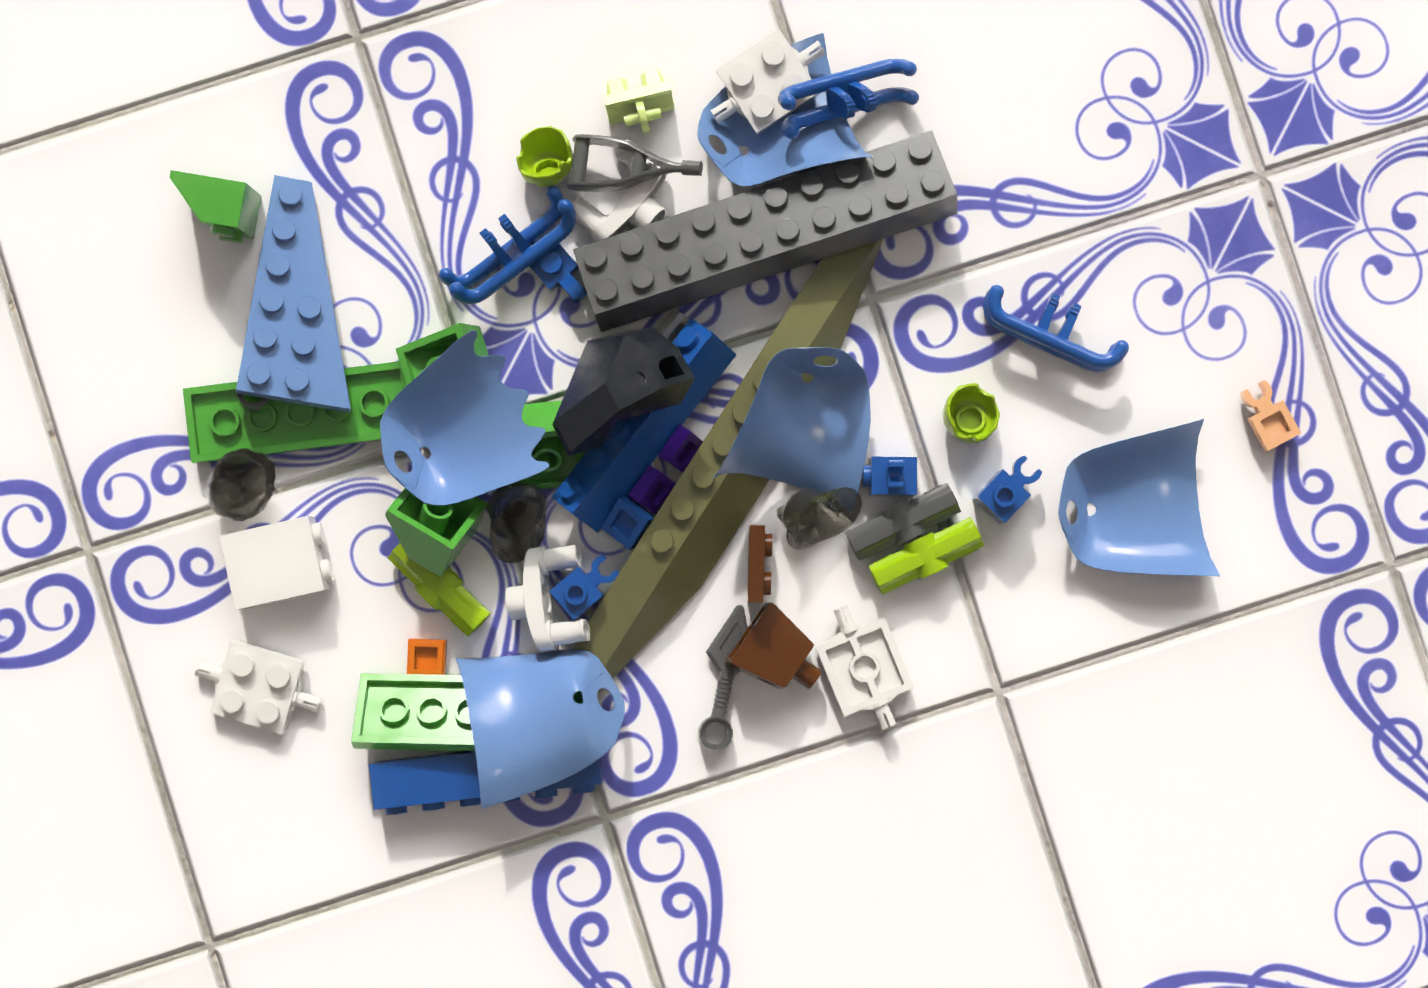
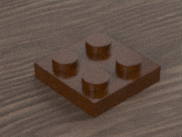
(759, 547)

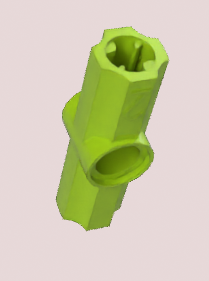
(926, 555)
(443, 592)

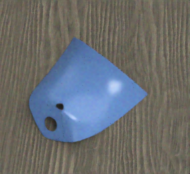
(771, 151)
(802, 430)
(1143, 504)
(528, 723)

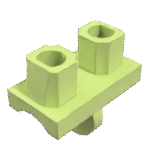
(640, 103)

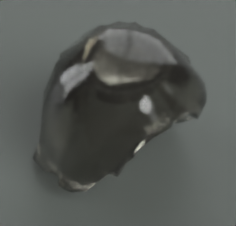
(241, 484)

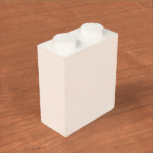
(276, 562)

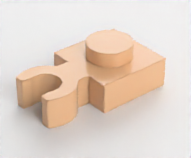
(1271, 422)

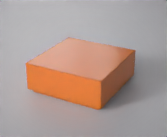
(426, 656)

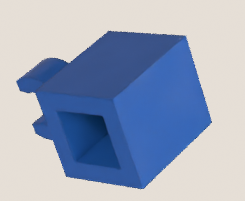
(891, 476)
(1005, 492)
(581, 590)

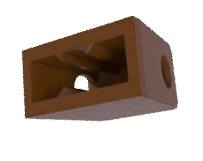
(774, 650)

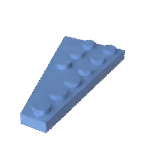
(291, 326)

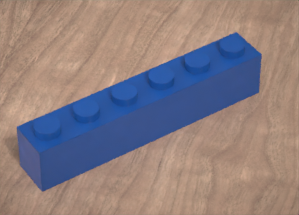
(635, 442)
(450, 777)

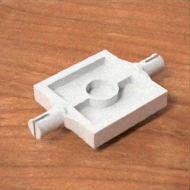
(758, 78)
(864, 667)
(257, 686)

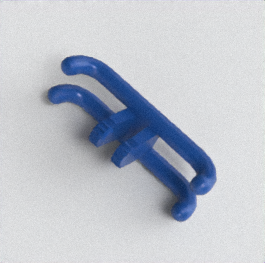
(846, 94)
(514, 254)
(1043, 339)

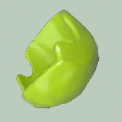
(545, 156)
(970, 414)

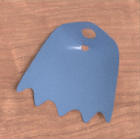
(467, 425)

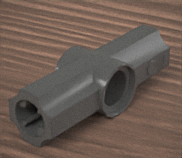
(903, 521)

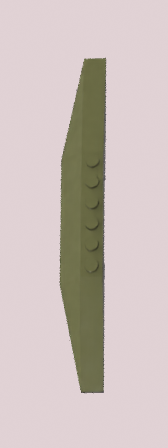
(705, 510)

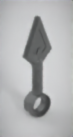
(718, 653)

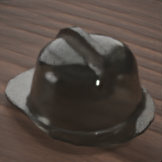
(817, 516)
(516, 520)

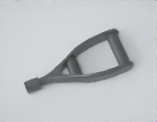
(638, 165)

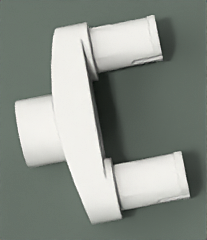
(634, 209)
(535, 601)

